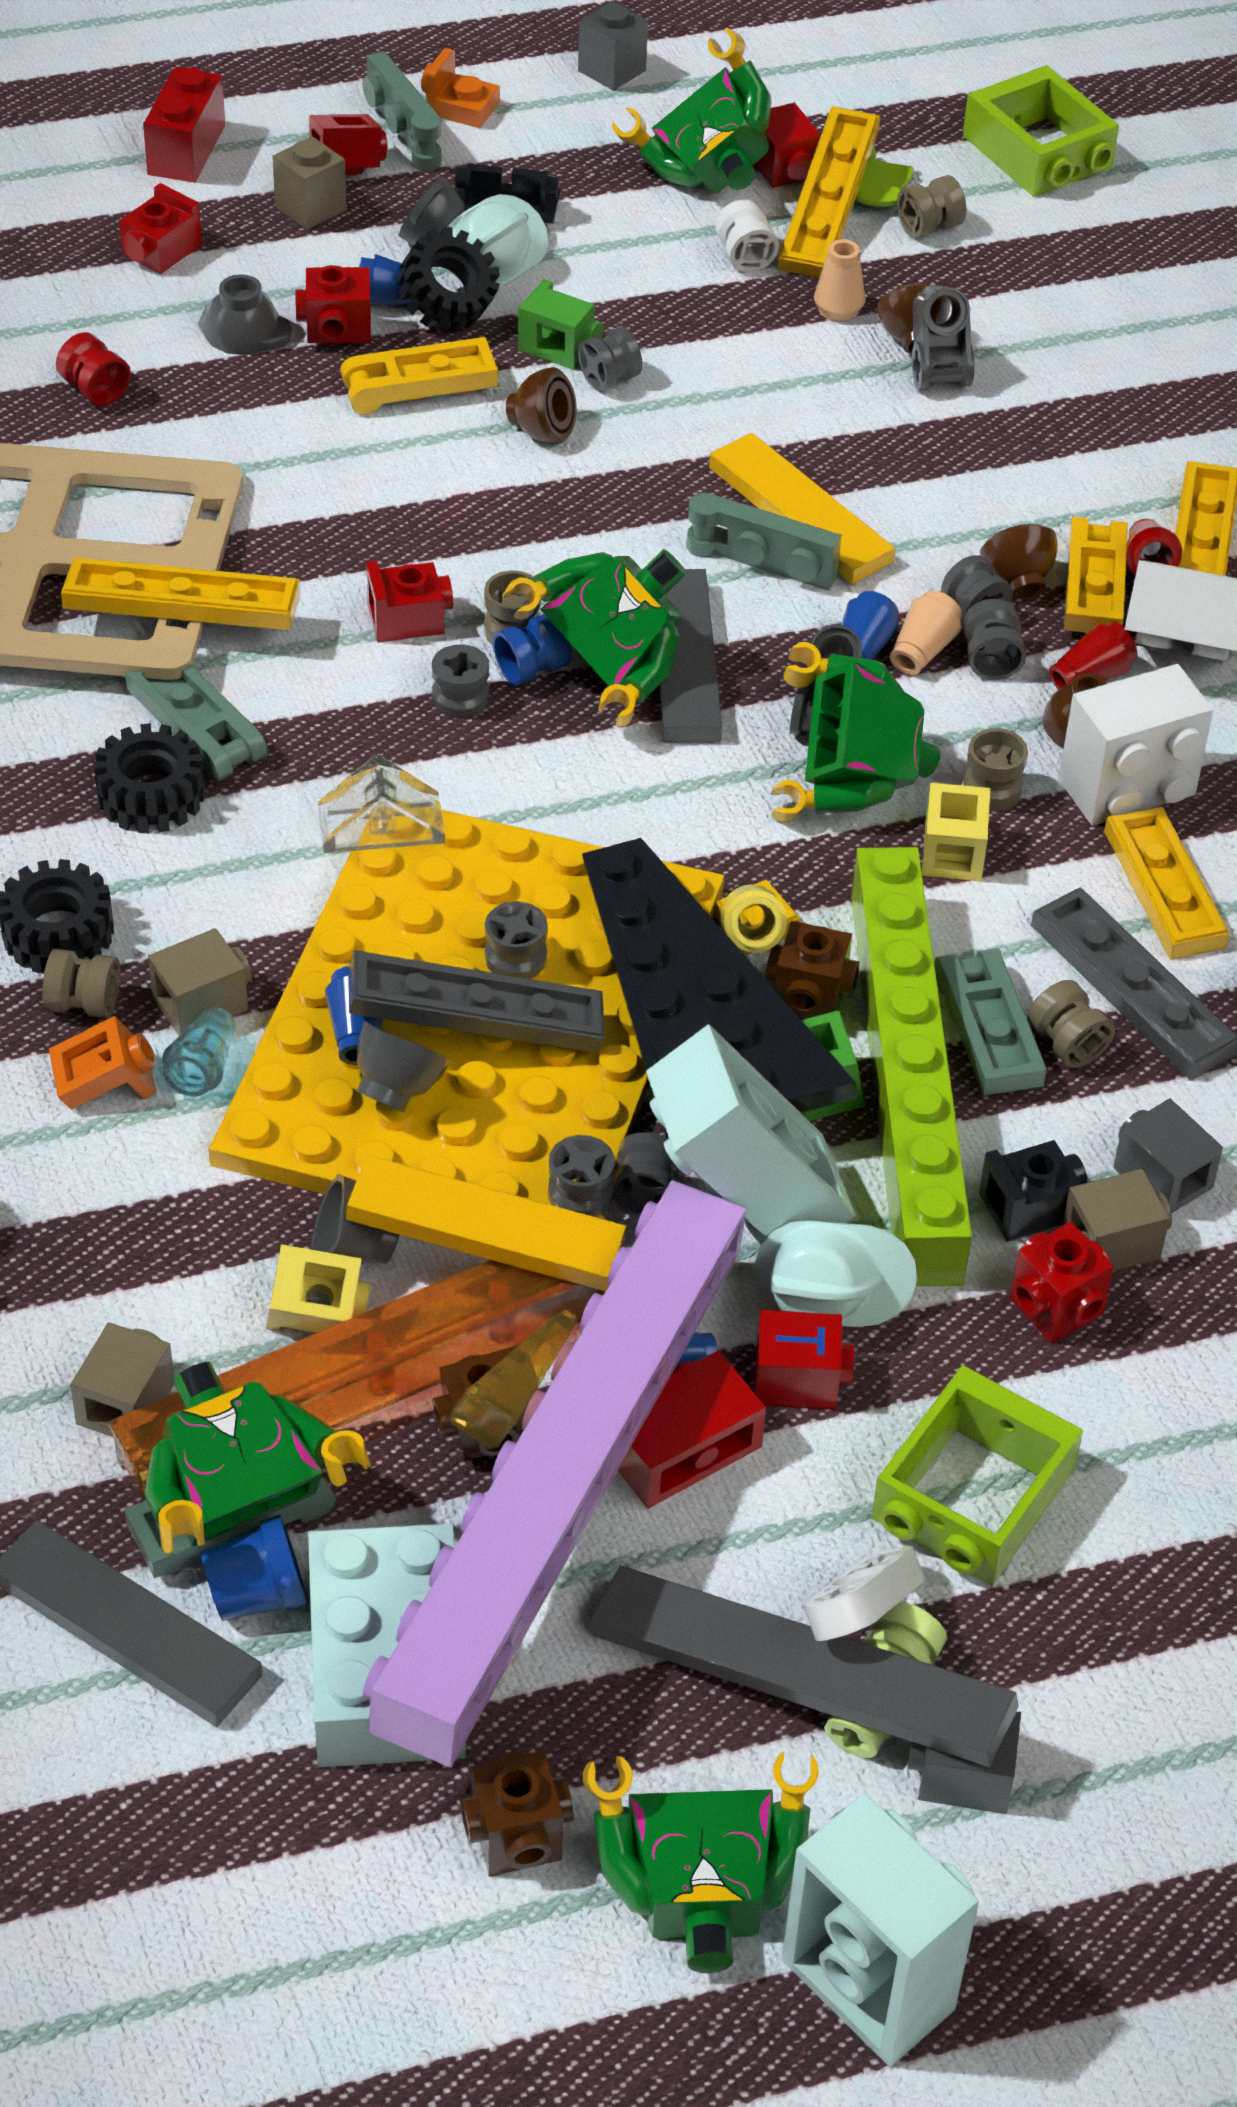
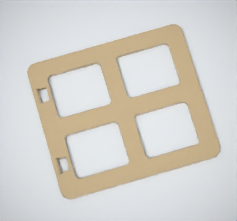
(36, 551)

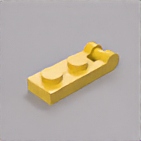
(418, 373)
(1095, 574)

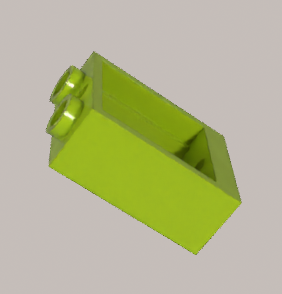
(1001, 111)
(981, 1412)

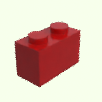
(184, 124)
(694, 1429)

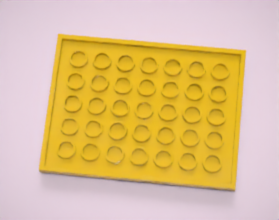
(499, 1097)

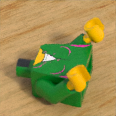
(714, 131)
(613, 619)
(860, 736)
(238, 1458)
(701, 1859)

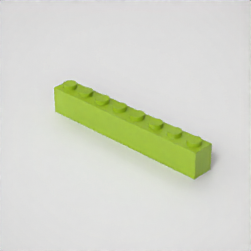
(910, 1065)

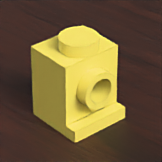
(956, 831)
(310, 1271)

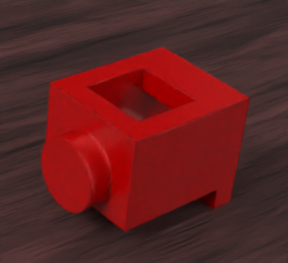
(353, 137)
(161, 229)
(407, 600)

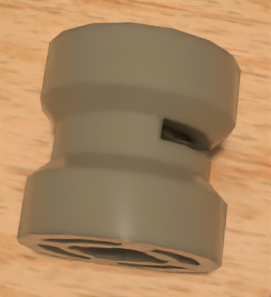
(931, 206)
(501, 611)
(999, 770)
(81, 983)
(1068, 1020)

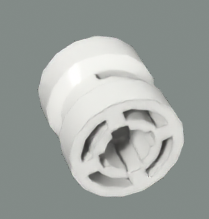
(746, 235)

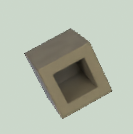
(309, 182)
(199, 976)
(1122, 1217)
(120, 1376)

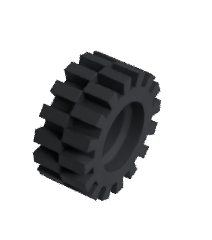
(462, 260)
(149, 801)
(55, 891)

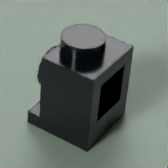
(1029, 1188)

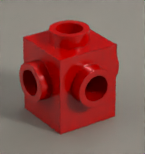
(335, 305)
(1061, 1281)

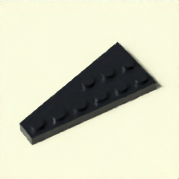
(687, 974)

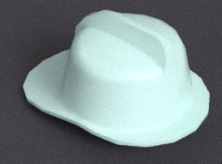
(508, 230)
(836, 1271)

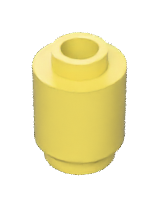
(767, 932)

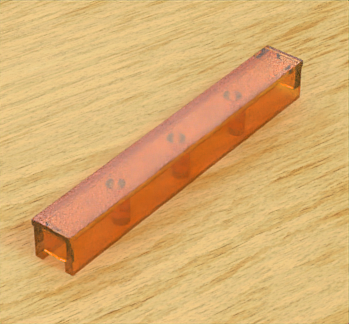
(381, 1352)

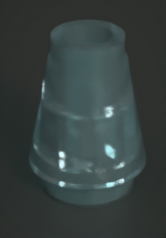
(200, 1053)

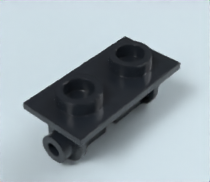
(532, 186)

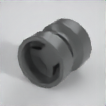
(994, 639)

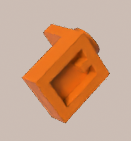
(458, 96)
(101, 1062)

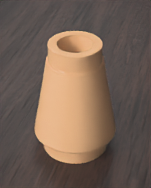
(841, 284)
(927, 629)

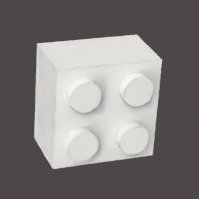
(1185, 607)
(1135, 743)

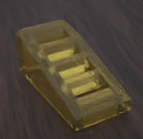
(501, 1395)

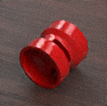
(93, 369)

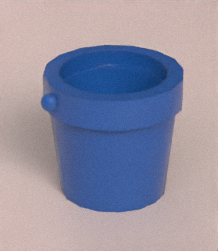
(254, 1572)

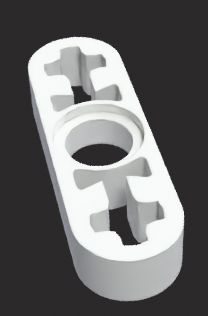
(863, 1593)

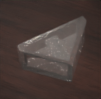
(380, 810)

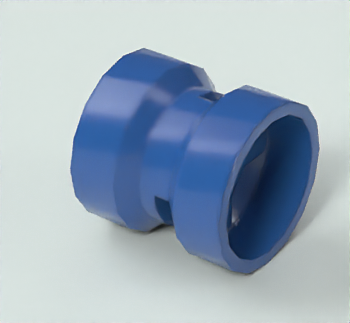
(530, 650)

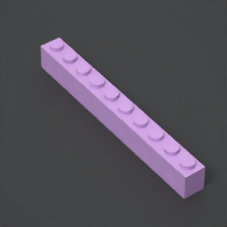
(553, 1476)

